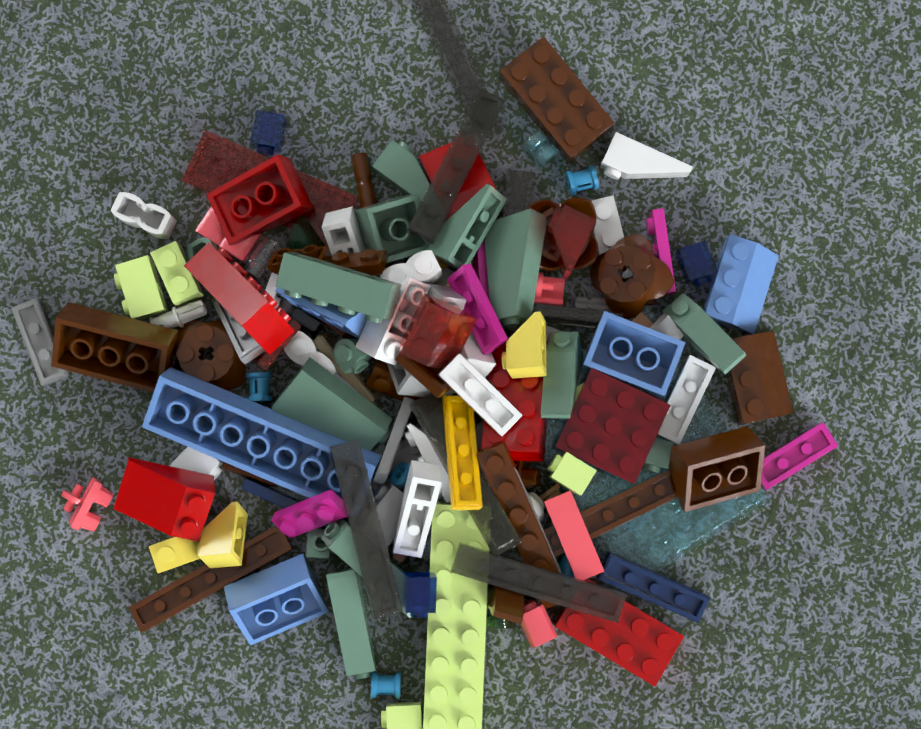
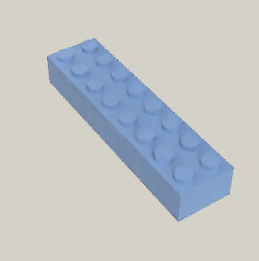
(246, 434)

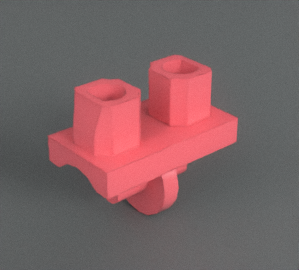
(549, 290)
(82, 516)

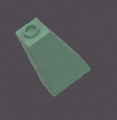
(513, 265)
(332, 407)
(340, 541)
(352, 622)

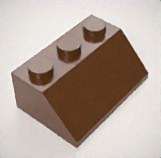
(758, 380)
(717, 468)

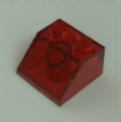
(568, 236)
(436, 333)

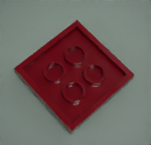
(612, 426)

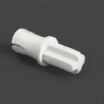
(180, 315)

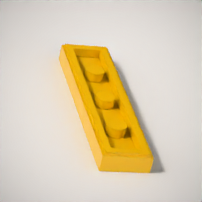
(461, 454)

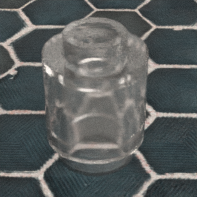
(260, 256)

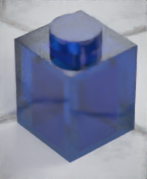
(268, 132)
(696, 263)
(419, 593)

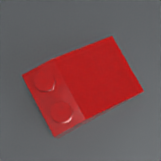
(474, 183)
(259, 200)
(166, 497)

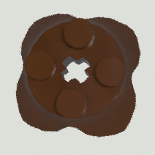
(548, 208)
(650, 280)
(224, 369)

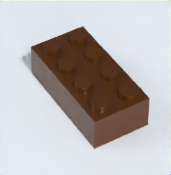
(556, 99)
(112, 347)

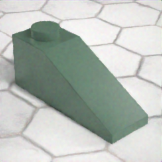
(401, 169)
(467, 228)
(704, 334)
(563, 369)

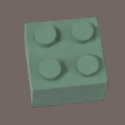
(386, 227)

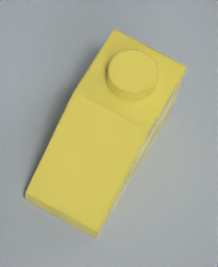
(527, 349)
(224, 538)
(173, 553)

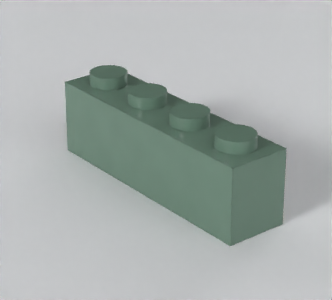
(338, 286)

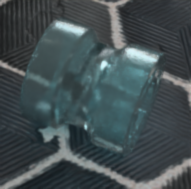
(540, 148)

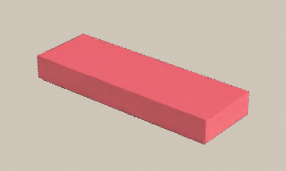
(573, 536)

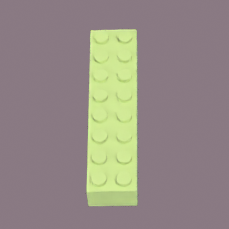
(457, 628)

